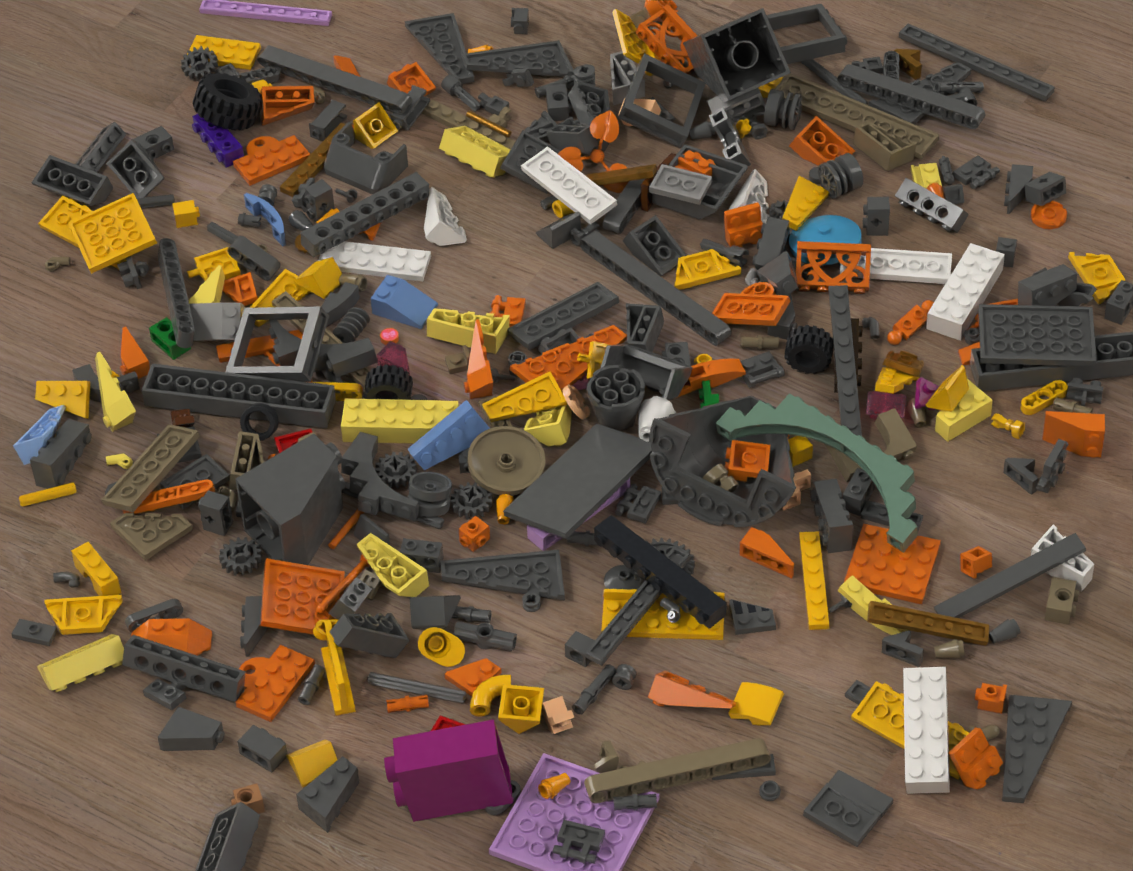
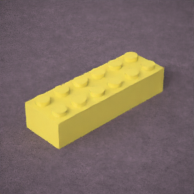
(393, 419)

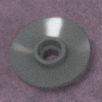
(620, 578)

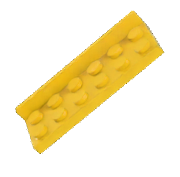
(58, 217)
(655, 622)
(884, 714)

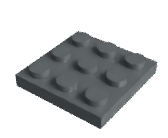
(523, 150)

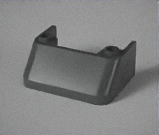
(360, 169)
(656, 370)

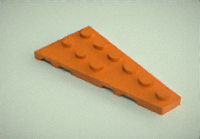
(563, 359)

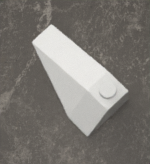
(753, 191)
(440, 222)

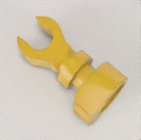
(1015, 427)

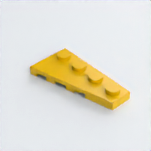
(803, 202)
(282, 283)
(528, 398)

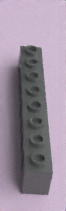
(364, 214)

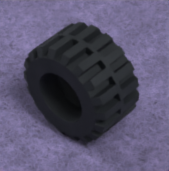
(809, 349)
(388, 383)

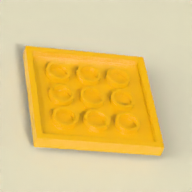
(112, 233)

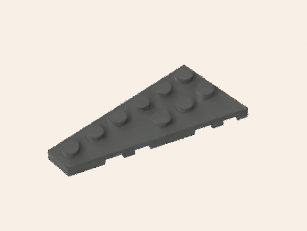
(443, 42)
(1029, 737)

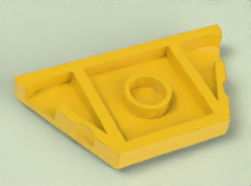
(703, 268)
(1098, 271)
(83, 613)

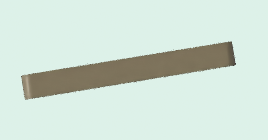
(677, 770)

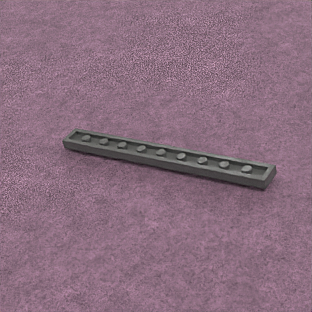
(977, 62)
(844, 358)

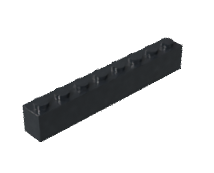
(660, 572)

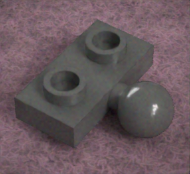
(165, 694)

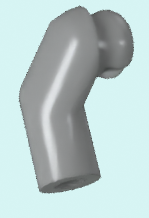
(751, 277)

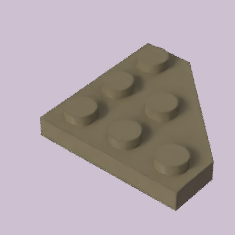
(150, 532)

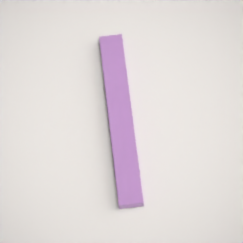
(266, 12)

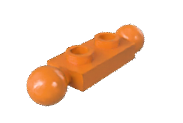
(909, 323)

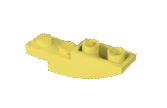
(860, 598)

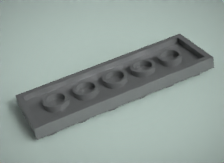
(563, 315)

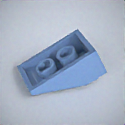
(402, 302)

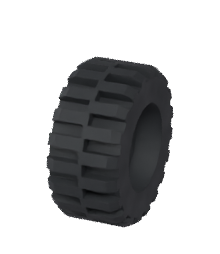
(227, 101)

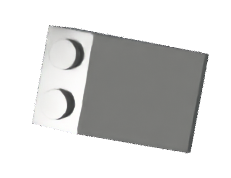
(216, 321)

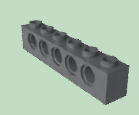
(184, 668)

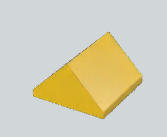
(374, 126)
(321, 277)
(950, 391)
(520, 707)
(312, 761)

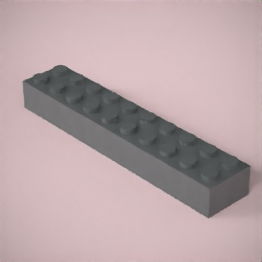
(1113, 359)
(233, 393)

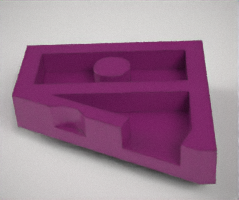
(924, 392)

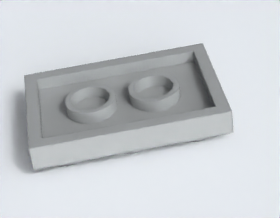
(680, 184)

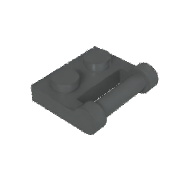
(760, 369)

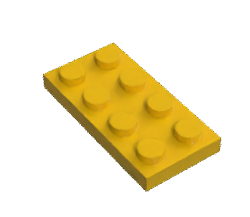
(238, 53)

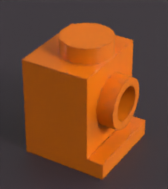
(975, 561)
(991, 697)

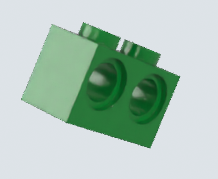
(163, 336)

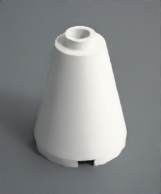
(649, 409)

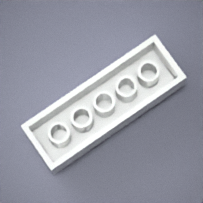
(964, 291)
(926, 730)

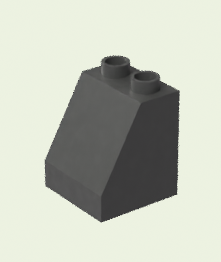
(738, 56)
(293, 500)

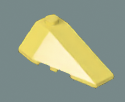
(115, 403)
(551, 425)
(393, 568)

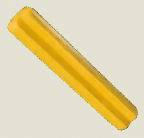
(47, 494)

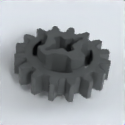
(199, 63)
(404, 468)
(471, 500)
(240, 556)

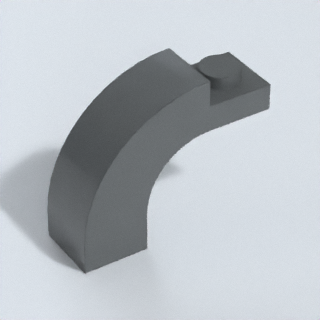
(127, 382)

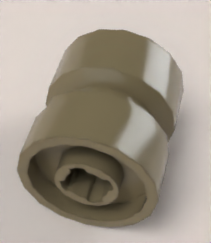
(719, 476)

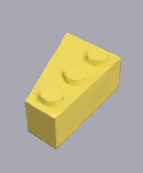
(970, 411)

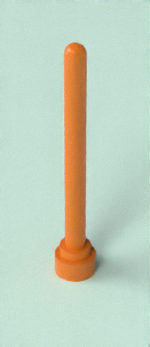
(343, 585)

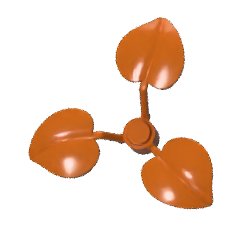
(604, 128)

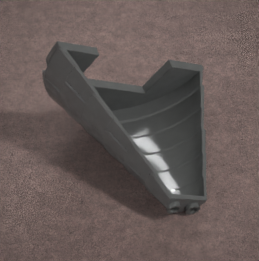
(690, 446)

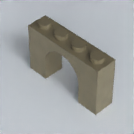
(896, 437)

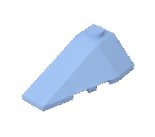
(39, 434)

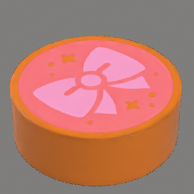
(388, 335)

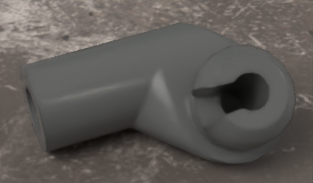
(672, 608)

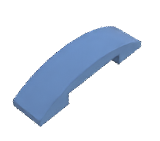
(259, 206)

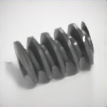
(585, 74)
(351, 325)

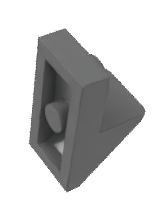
(1022, 473)
(900, 648)

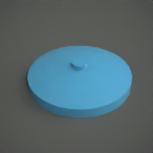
(825, 229)

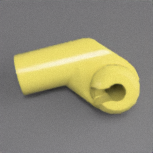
(119, 459)

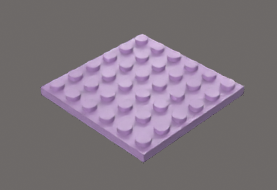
(534, 823)

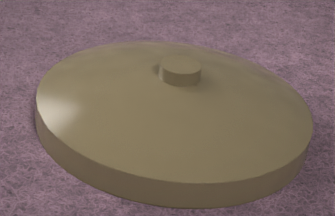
(505, 460)

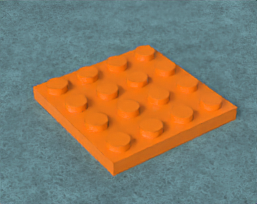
(889, 570)
(294, 593)

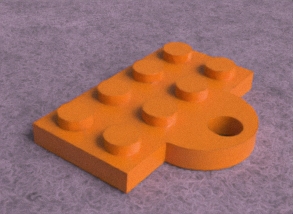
(270, 158)
(752, 306)
(272, 681)

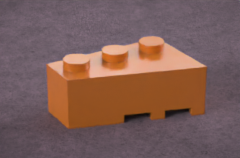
(285, 101)

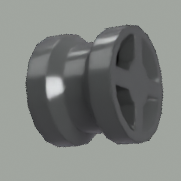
(624, 677)

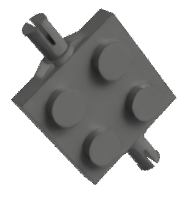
(1053, 466)

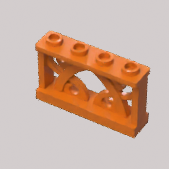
(656, 42)
(854, 252)

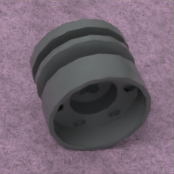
(783, 109)
(840, 175)

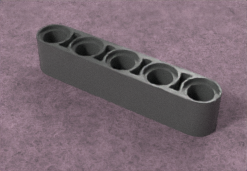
(628, 204)

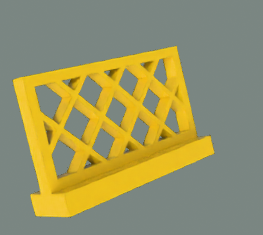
(630, 43)
(337, 675)

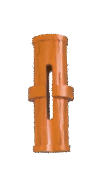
(407, 703)

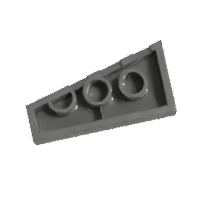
(588, 103)
(60, 454)
(370, 634)

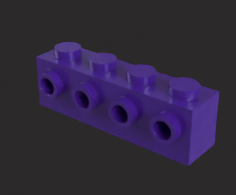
(218, 140)

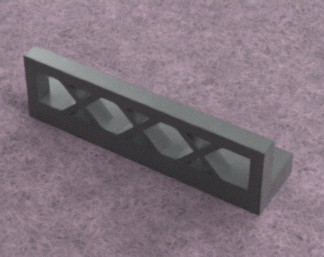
(101, 147)

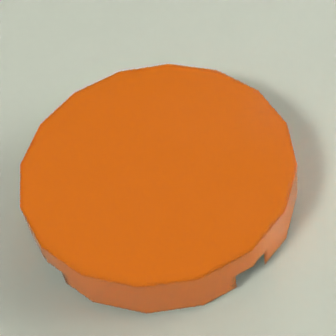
(1049, 215)

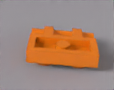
(513, 307)

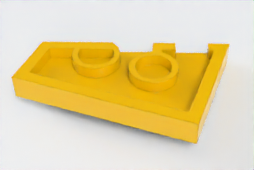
(893, 380)
(72, 394)

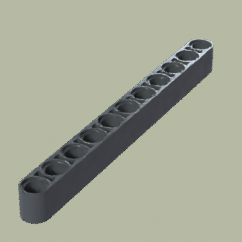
(335, 80)
(655, 288)

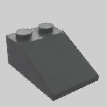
(136, 169)
(654, 246)

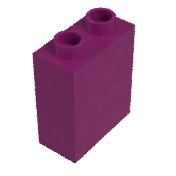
(450, 771)

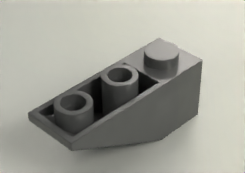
(1018, 178)
(251, 625)

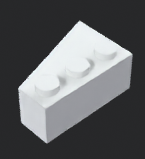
(1076, 569)

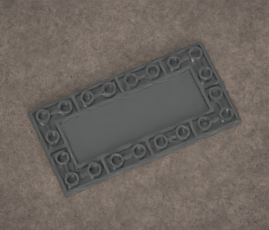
(580, 481)

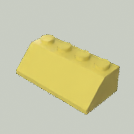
(474, 149)
(82, 662)

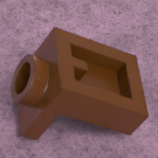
(182, 418)

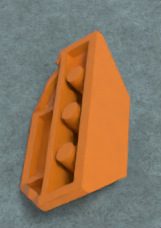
(177, 633)

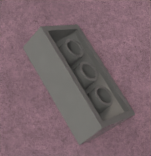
(73, 181)
(229, 839)

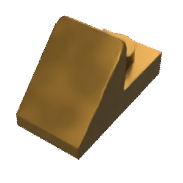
(910, 62)

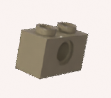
(1060, 600)

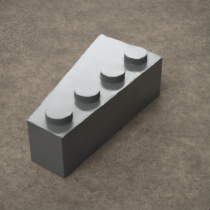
(832, 516)

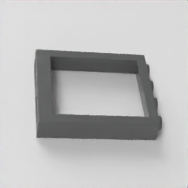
(814, 48)
(650, 121)
(307, 352)

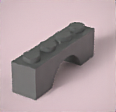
(728, 133)

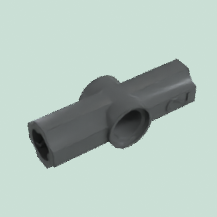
(485, 636)

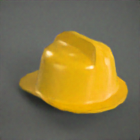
(441, 647)

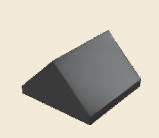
(559, 231)
(432, 610)

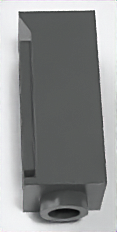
(413, 111)
(327, 120)

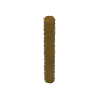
(488, 123)

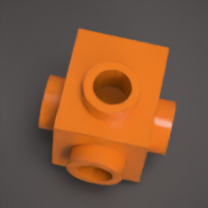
(474, 534)

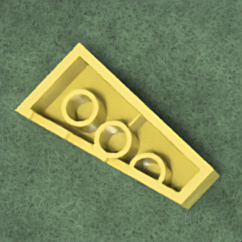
(459, 328)

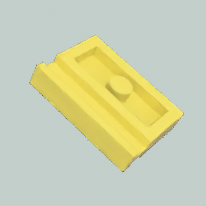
(925, 174)

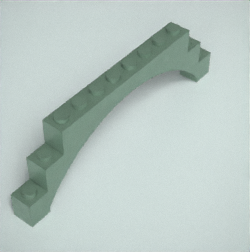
(799, 419)

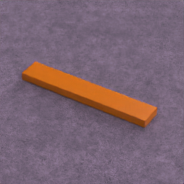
(256, 346)

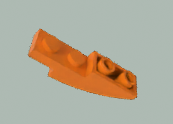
(716, 371)

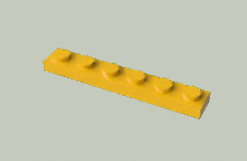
(814, 580)

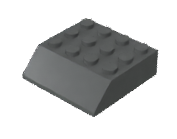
(724, 178)

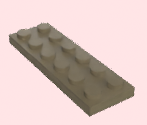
(150, 468)

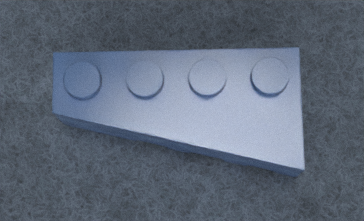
(448, 436)

